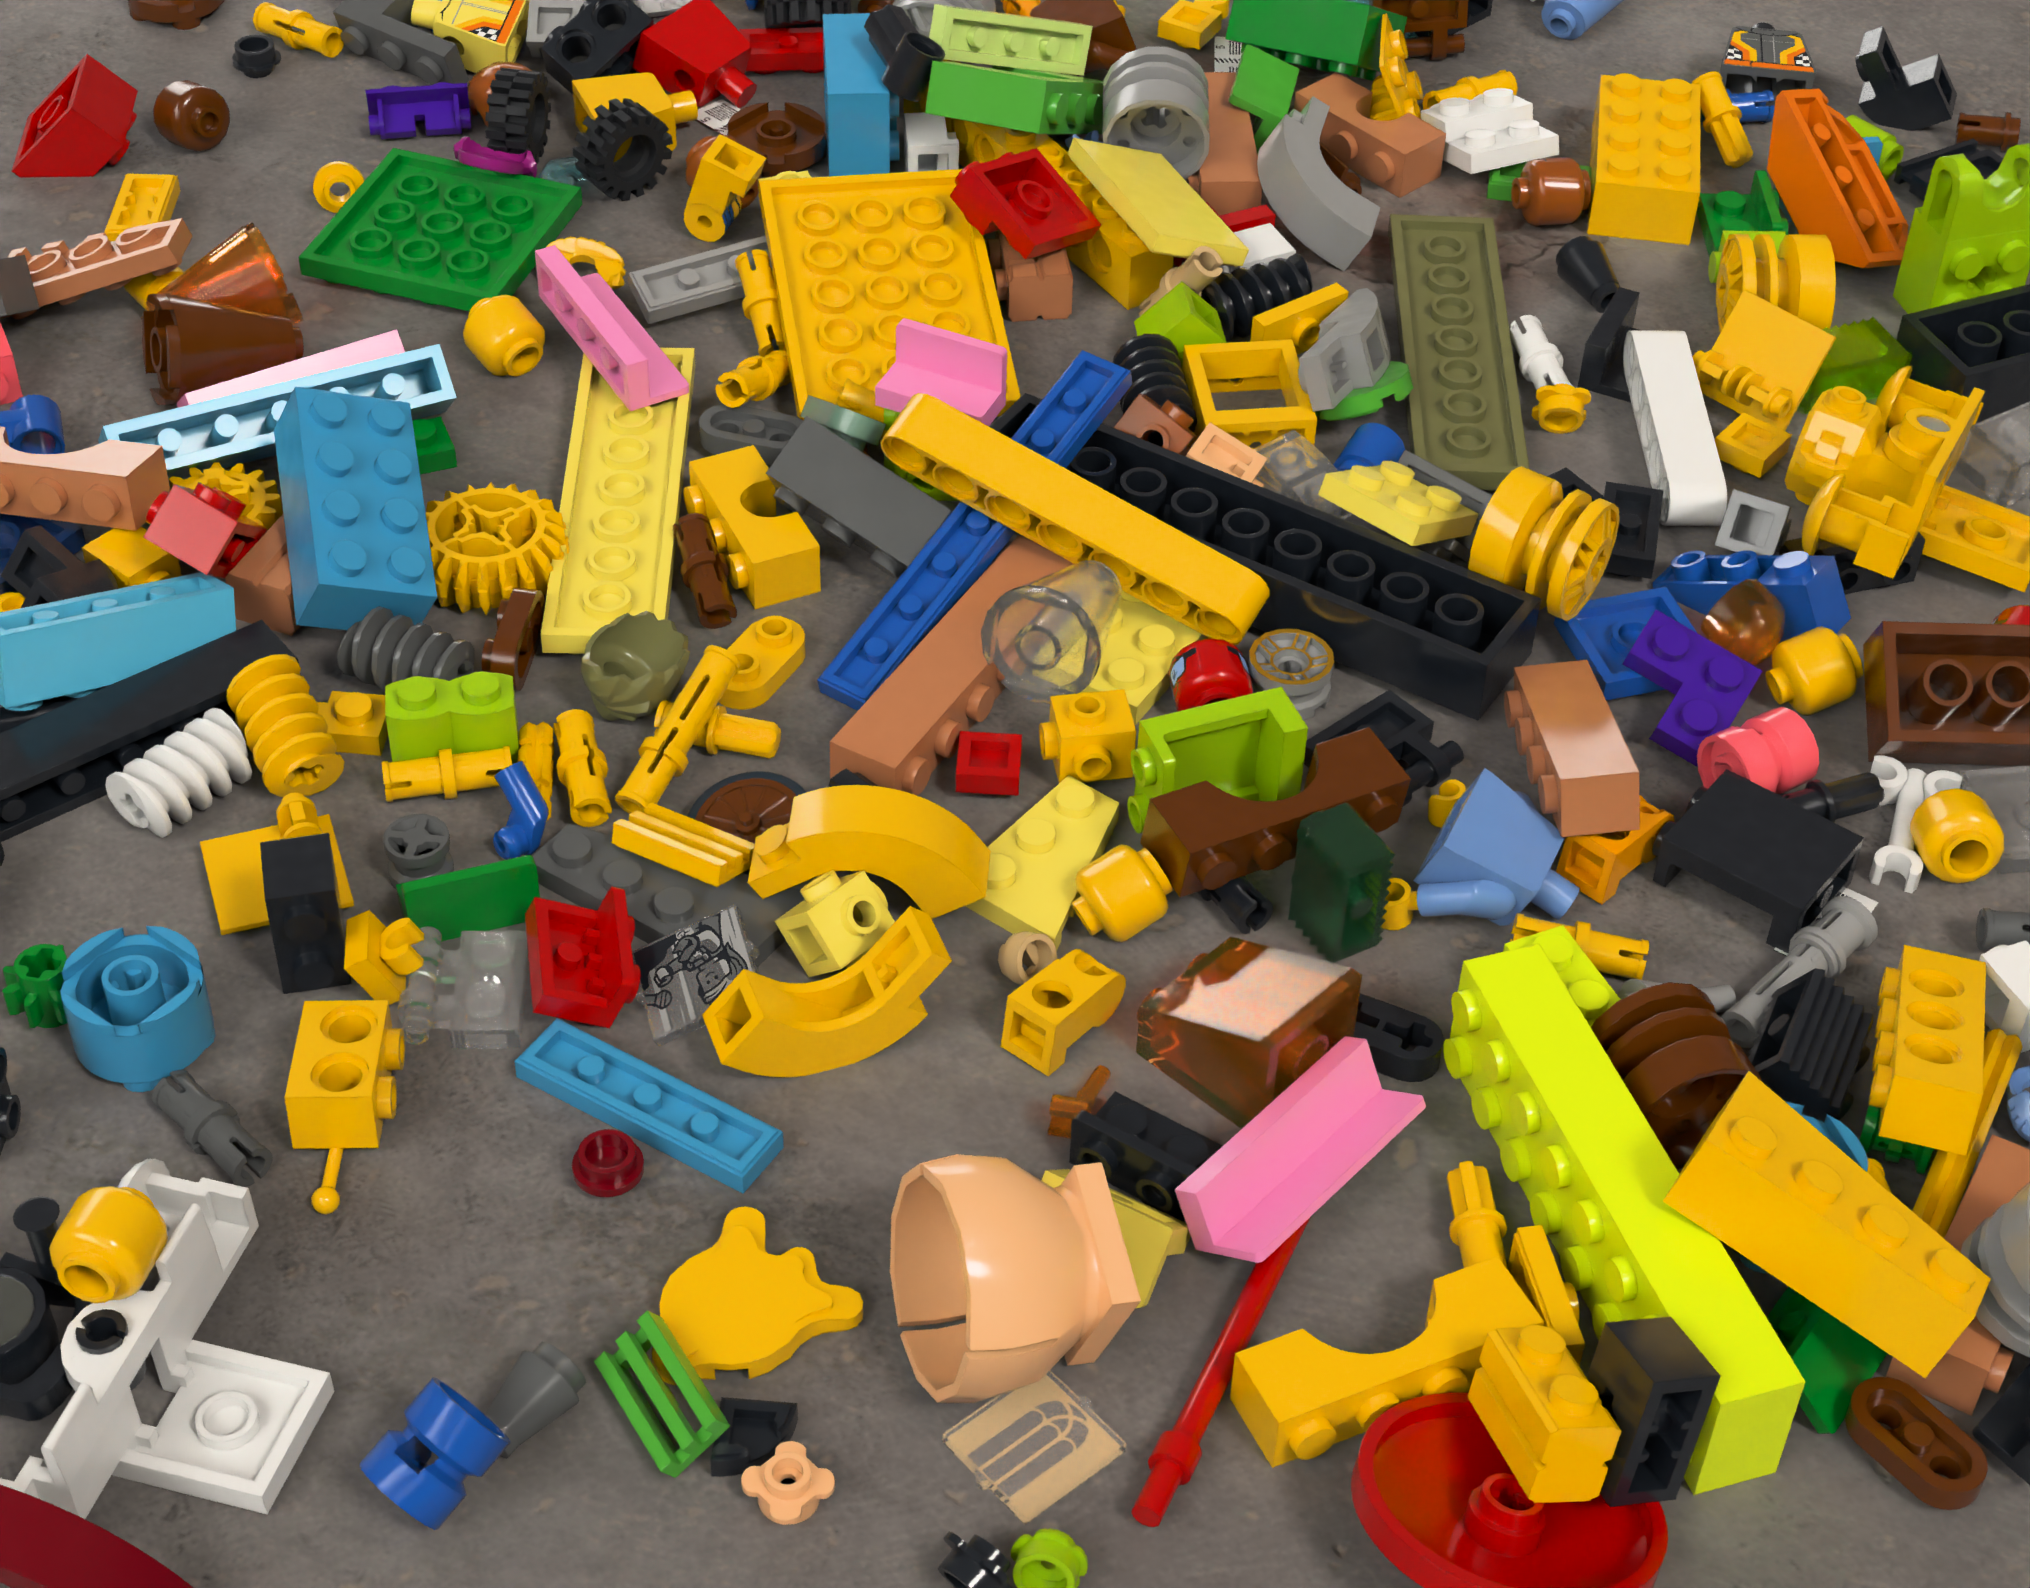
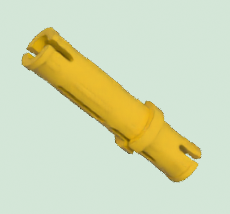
(666, 752)

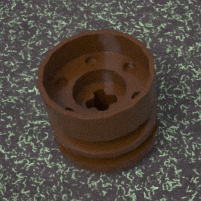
(1673, 1061)

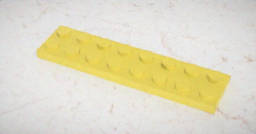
(617, 509)

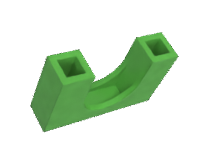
(1016, 98)

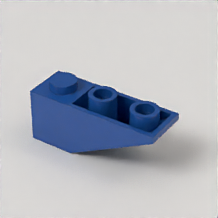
(1802, 583)

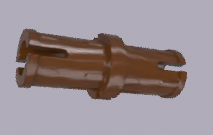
(704, 571)

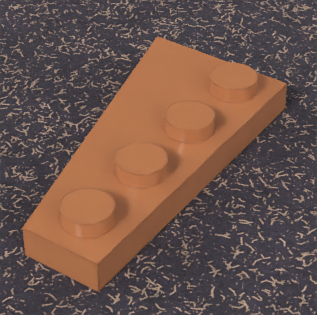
(97, 262)

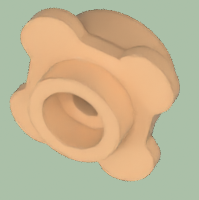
(789, 1502)

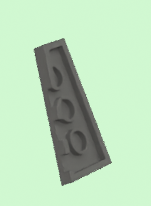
(586, 864)

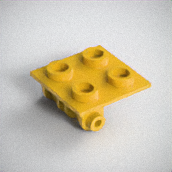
(1396, 88)
(1762, 361)
(236, 864)

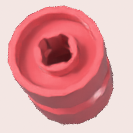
(1768, 749)

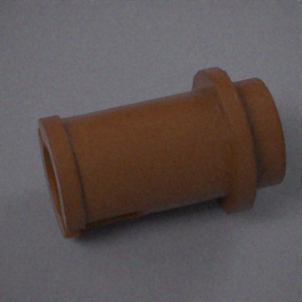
(1989, 130)

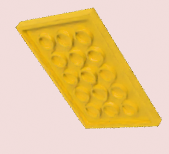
(860, 259)

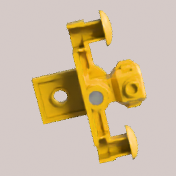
(1883, 487)

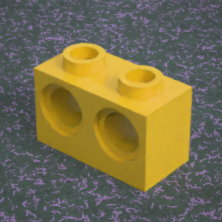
(342, 1074)

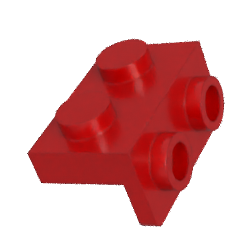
(581, 959)

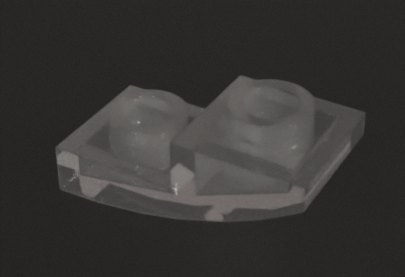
(1297, 471)

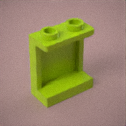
(1240, 745)

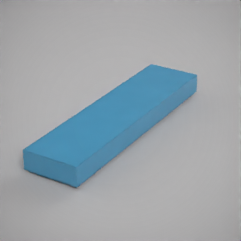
(650, 1105)

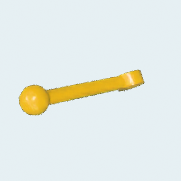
(326, 1198)

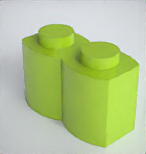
(456, 714)

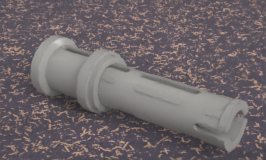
(1826, 945)

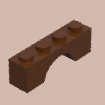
(1215, 837)

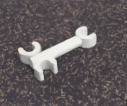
(1908, 790)

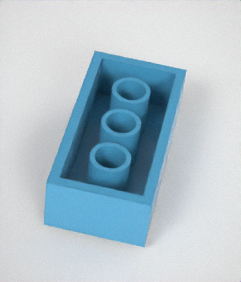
(352, 508)

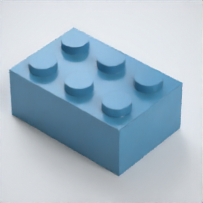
(857, 104)

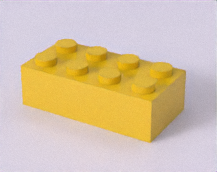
(1645, 159)

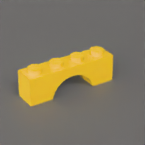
(1310, 1395)

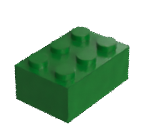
(1314, 33)

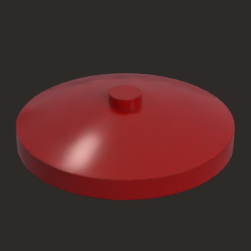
(1457, 1518)

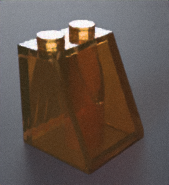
(1246, 1023)

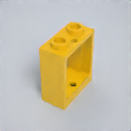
(1259, 367)

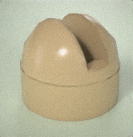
(1029, 948)

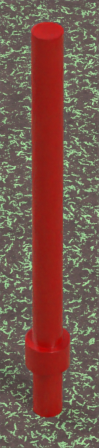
(1179, 1449)

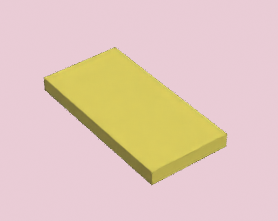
(1155, 201)

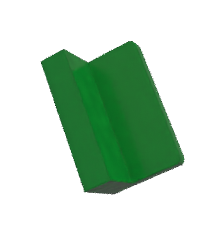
(472, 898)
(1827, 1356)

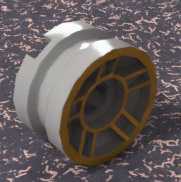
(1297, 663)

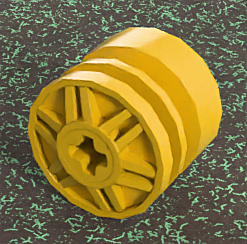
(1795, 279)
(1544, 541)

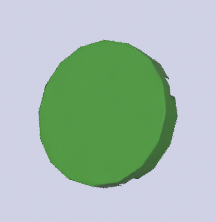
(1368, 400)

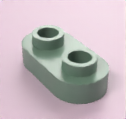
(844, 423)

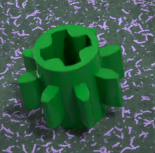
(36, 985)

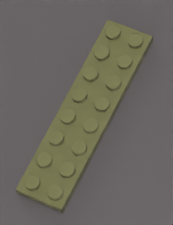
(1456, 347)

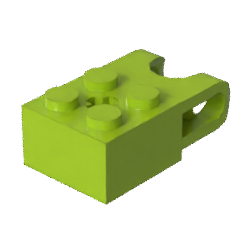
(1968, 233)

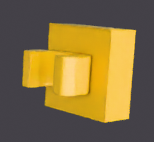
(381, 955)

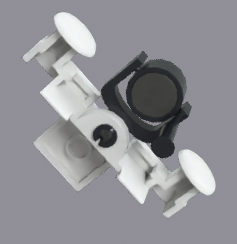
(233, 1413)

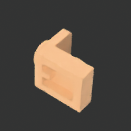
(1227, 454)

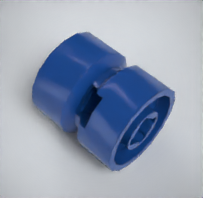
(454, 1431)

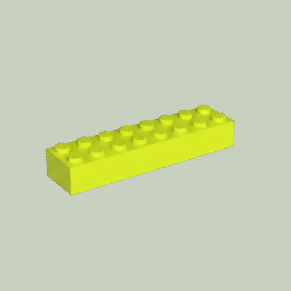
(1600, 1192)

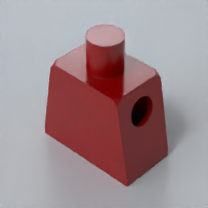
(698, 53)

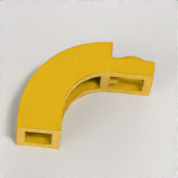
(879, 832)
(833, 1021)

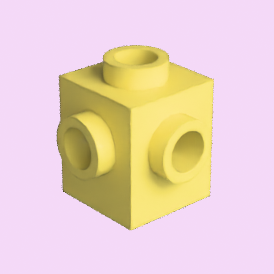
(835, 922)

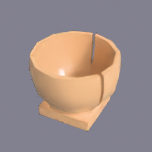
(1014, 1257)

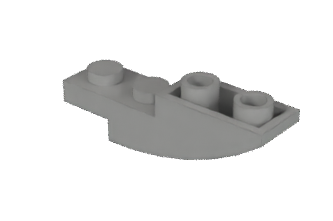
(1348, 353)

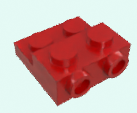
(1025, 202)

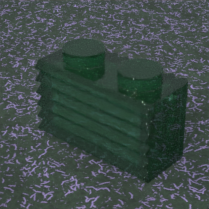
(1340, 882)

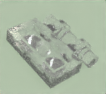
(488, 990)

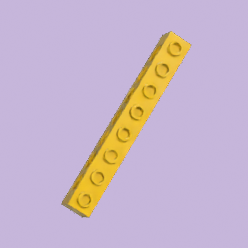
(1115, 253)

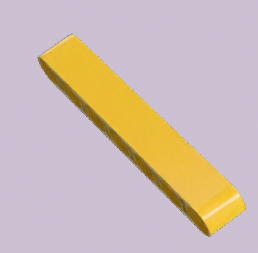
(1075, 518)

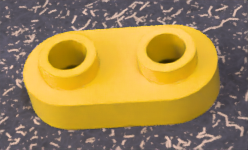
(768, 656)

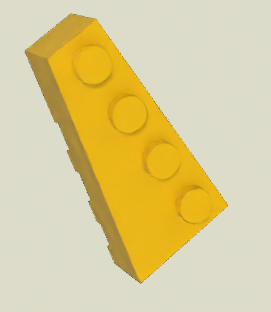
(1827, 1228)

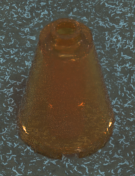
(239, 275)

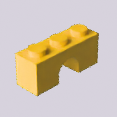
(765, 553)

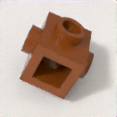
(1170, 421)

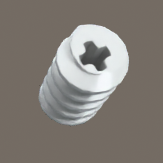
(181, 773)

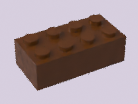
(1948, 693)

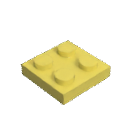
(1398, 503)

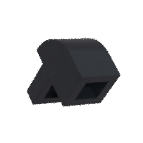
(1905, 95)
(49, 572)

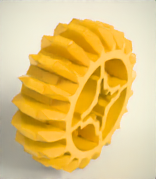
(492, 543)

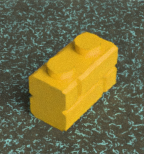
(1543, 1414)

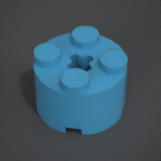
(137, 1006)

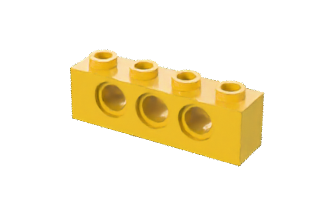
(1930, 1049)

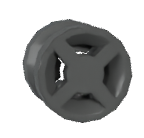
(417, 848)

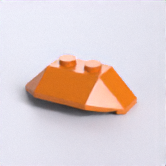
(1833, 182)

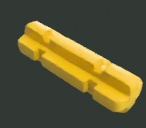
(537, 754)

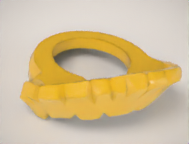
(605, 258)

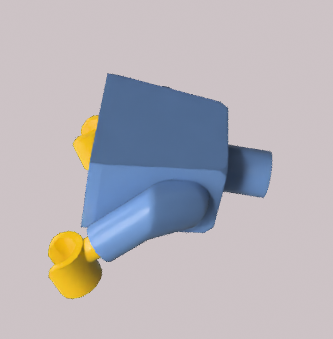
(1485, 859)

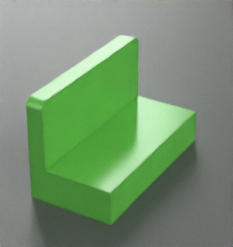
(1263, 89)

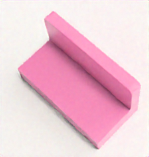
(948, 367)

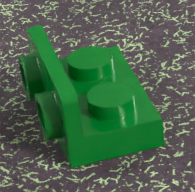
(1740, 211)

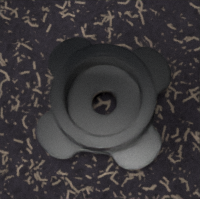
(974, 1564)

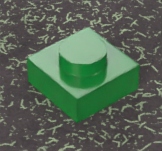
(433, 445)

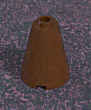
(209, 343)

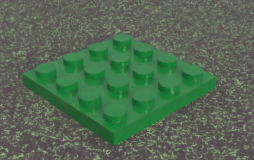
(440, 230)

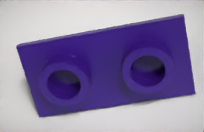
(397, 108)

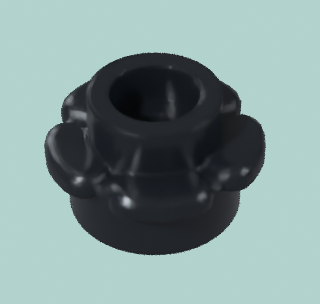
(255, 56)

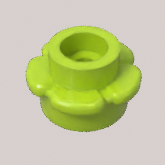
(1048, 1560)

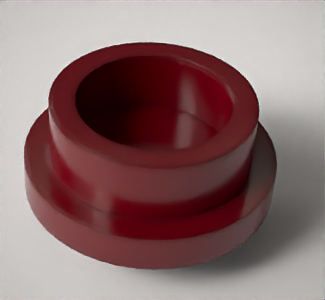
(607, 1163)

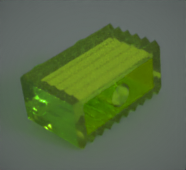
(1860, 359)

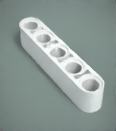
(1674, 428)

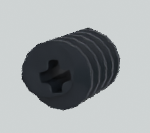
(1255, 291)
(1156, 373)

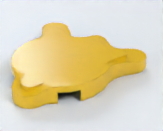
(749, 1306)

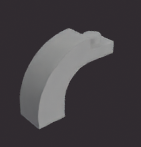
(1308, 194)

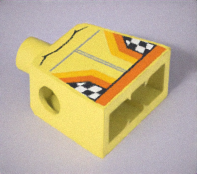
(480, 28)

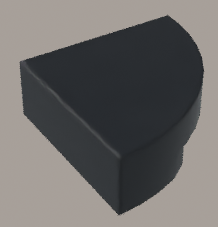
(752, 1435)

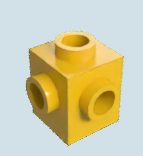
(1089, 736)

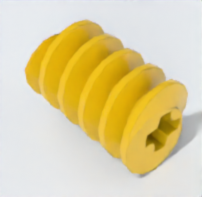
(284, 727)

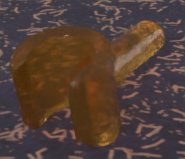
(1065, 1108)

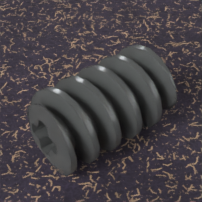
(393, 649)

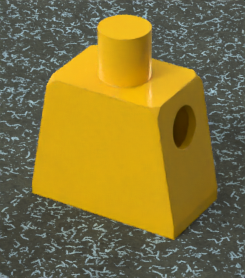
(640, 88)

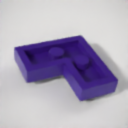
(1703, 676)

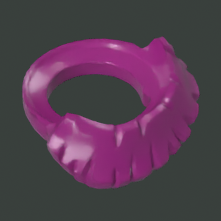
(472, 154)

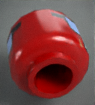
(1208, 674)

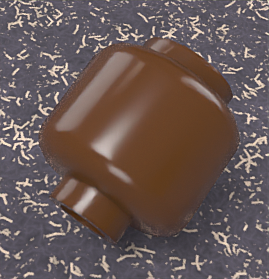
(191, 115)

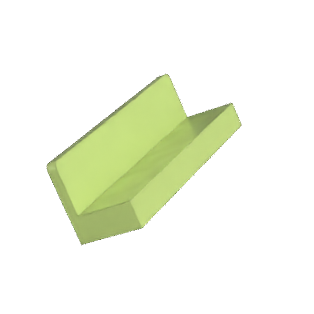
(1010, 40)

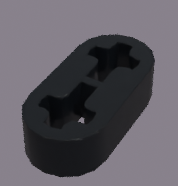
(1390, 1033)

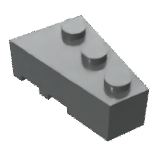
(855, 497)

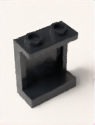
(1760, 852)

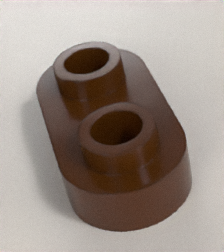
(516, 635)
(1918, 1444)

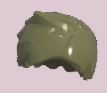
(634, 665)

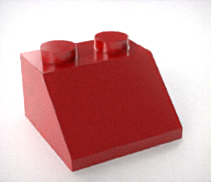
(78, 125)

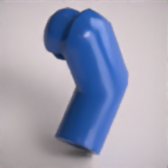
(527, 815)

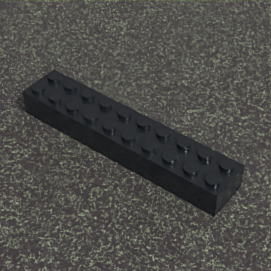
(1363, 593)

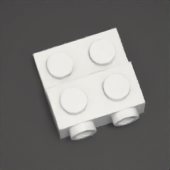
(1490, 131)

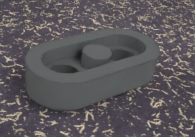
(739, 427)

